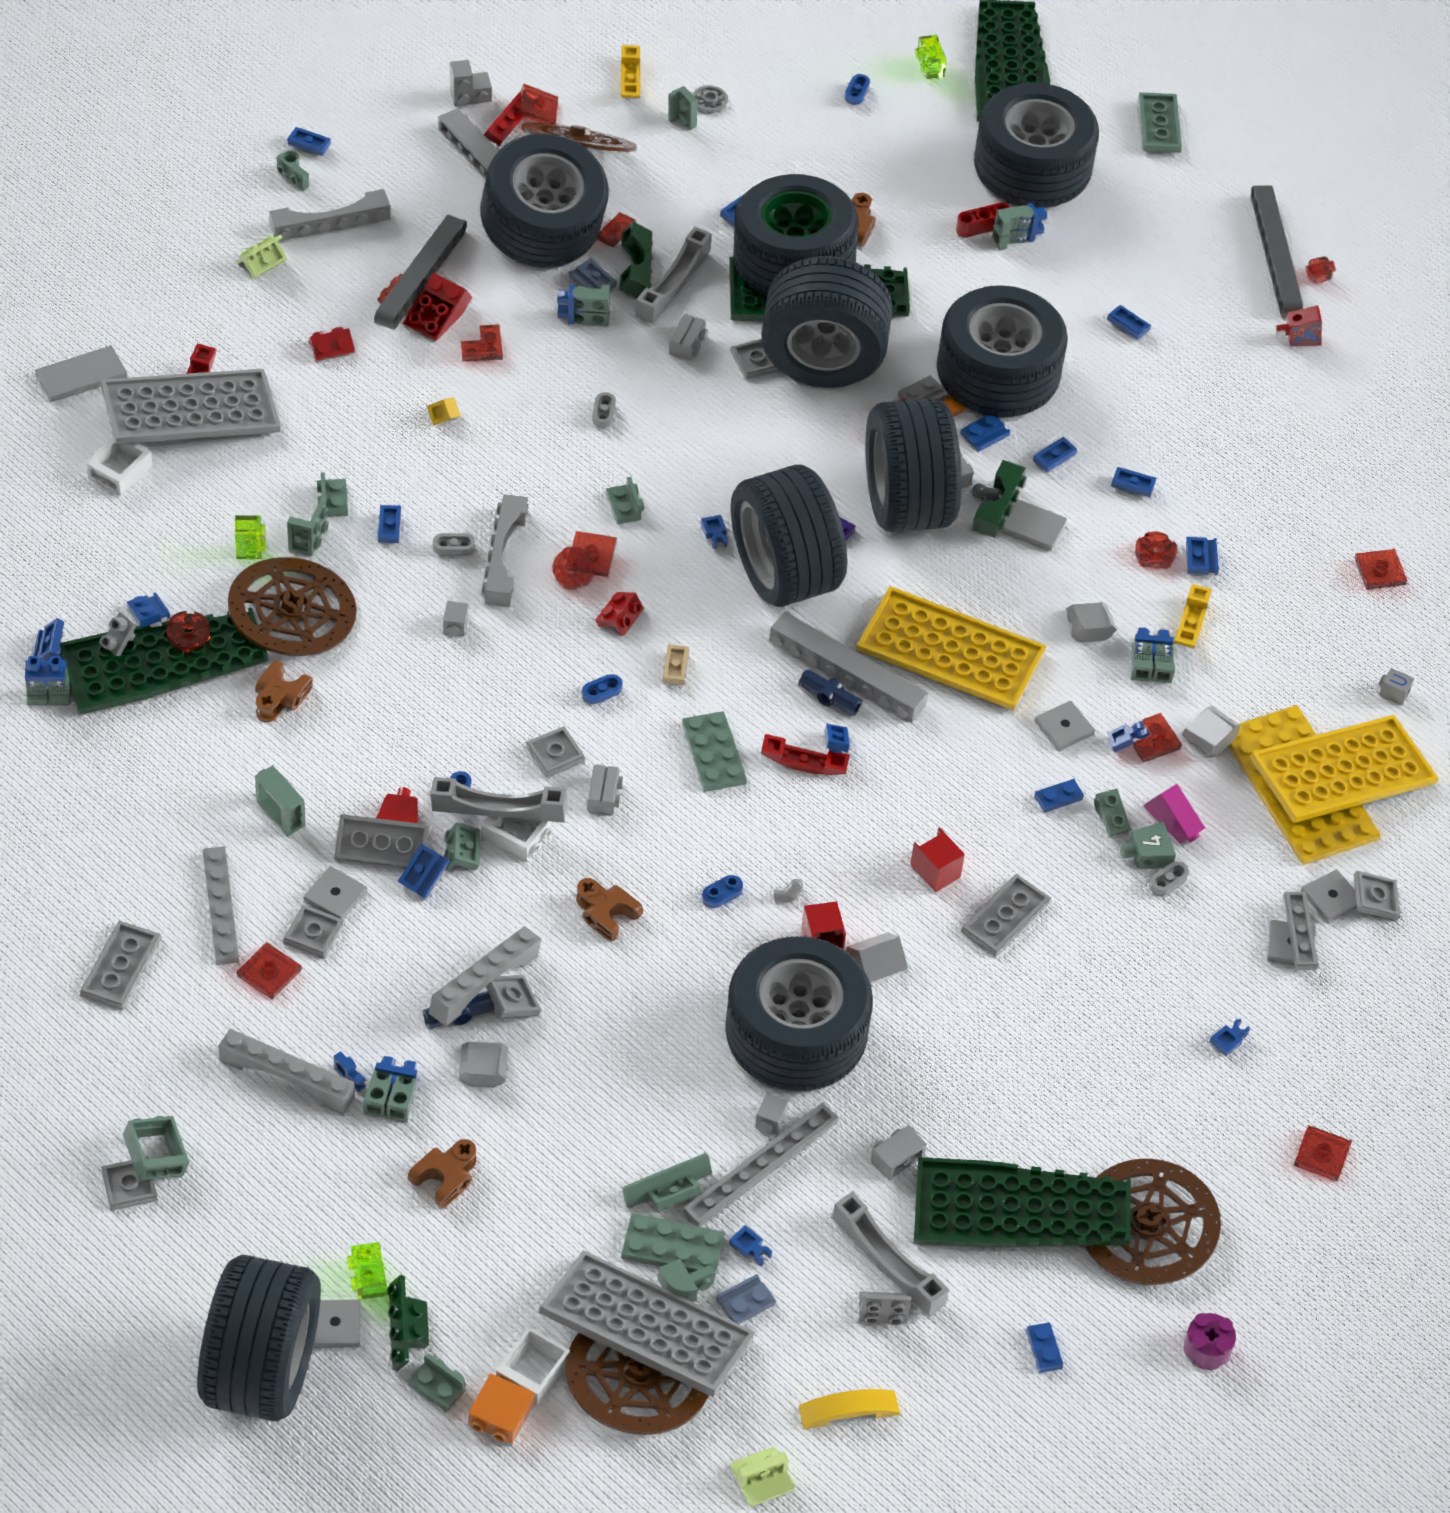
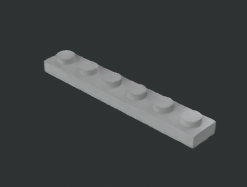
(220, 905)

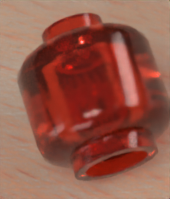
(1320, 269)

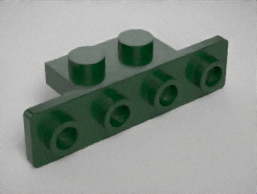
(407, 1323)

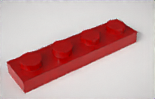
(505, 122)

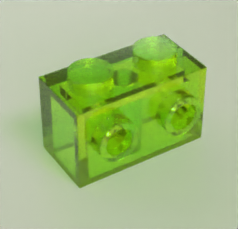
(931, 57)
(249, 537)
(368, 1271)

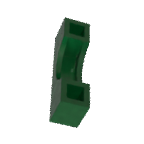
(638, 244)
(991, 515)

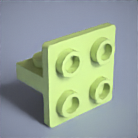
(263, 256)
(763, 1475)

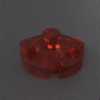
(1157, 560)
(579, 578)
(192, 639)

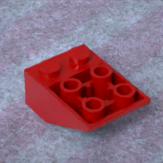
(437, 307)

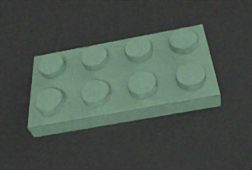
(1159, 122)
(714, 751)
(665, 1241)

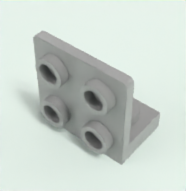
(884, 1307)

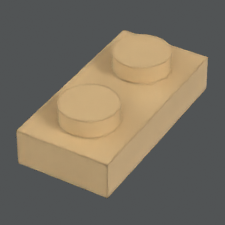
(675, 664)

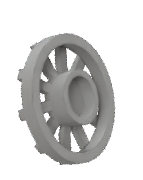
(710, 99)

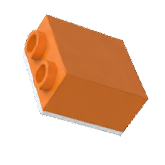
(501, 1409)

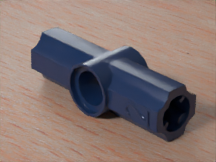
(830, 692)
(478, 1005)

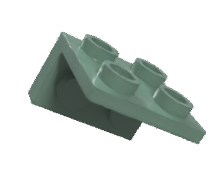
(305, 535)

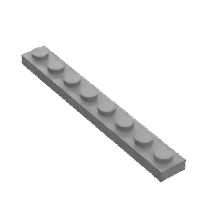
(760, 1165)

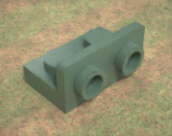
(682, 106)
(335, 494)
(625, 502)
(462, 846)
(438, 1382)

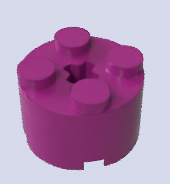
(1209, 1340)

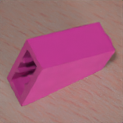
(1177, 814)

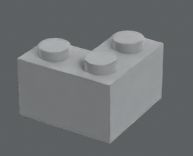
(468, 86)

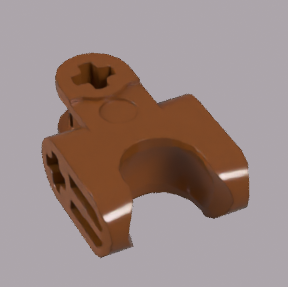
(865, 221)
(277, 694)
(603, 904)
(447, 1167)

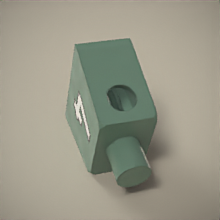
(1150, 847)

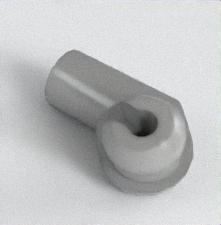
(790, 893)

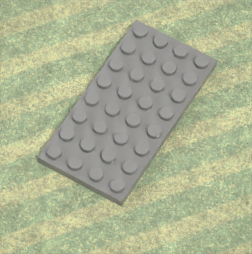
(190, 406)
(647, 1323)

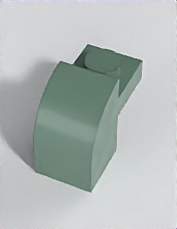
(678, 1281)

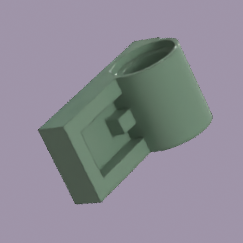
(289, 166)
(1110, 807)

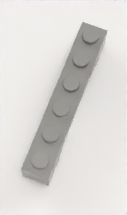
(293, 224)
(656, 299)
(512, 515)
(543, 805)
(455, 996)
(246, 1052)
(858, 1223)

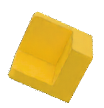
(443, 410)

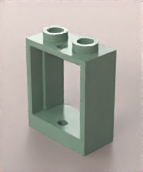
(280, 800)
(161, 1167)

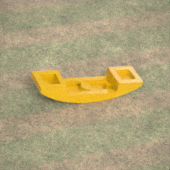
(630, 71)
(1193, 616)
(848, 1405)

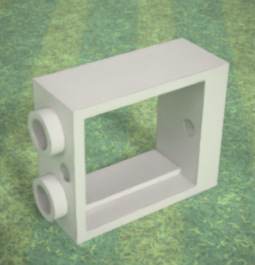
(112, 479)
(524, 850)
(540, 1341)

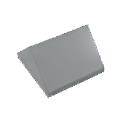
(879, 956)

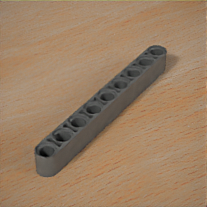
(1276, 249)
(419, 272)

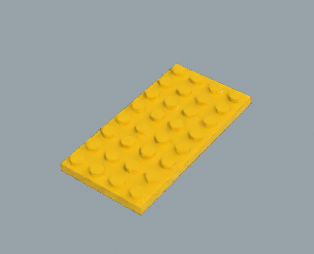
(951, 648)
(1343, 768)
(1309, 838)

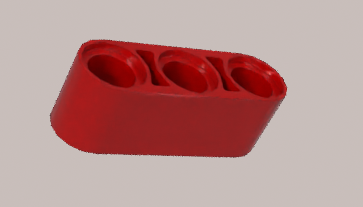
(978, 220)

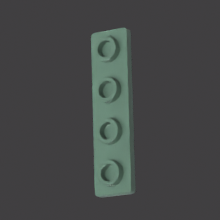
(669, 1185)

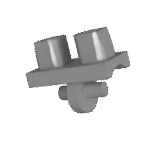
(119, 633)

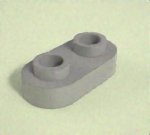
(604, 409)
(453, 544)
(1166, 878)

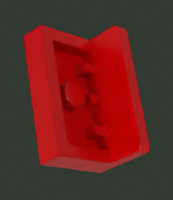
(331, 344)
(620, 612)

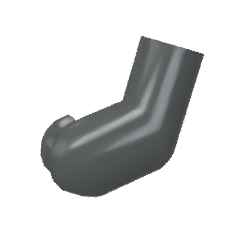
(980, 490)

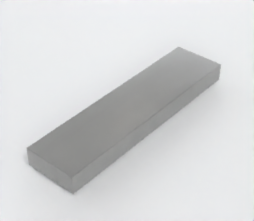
(1300, 931)

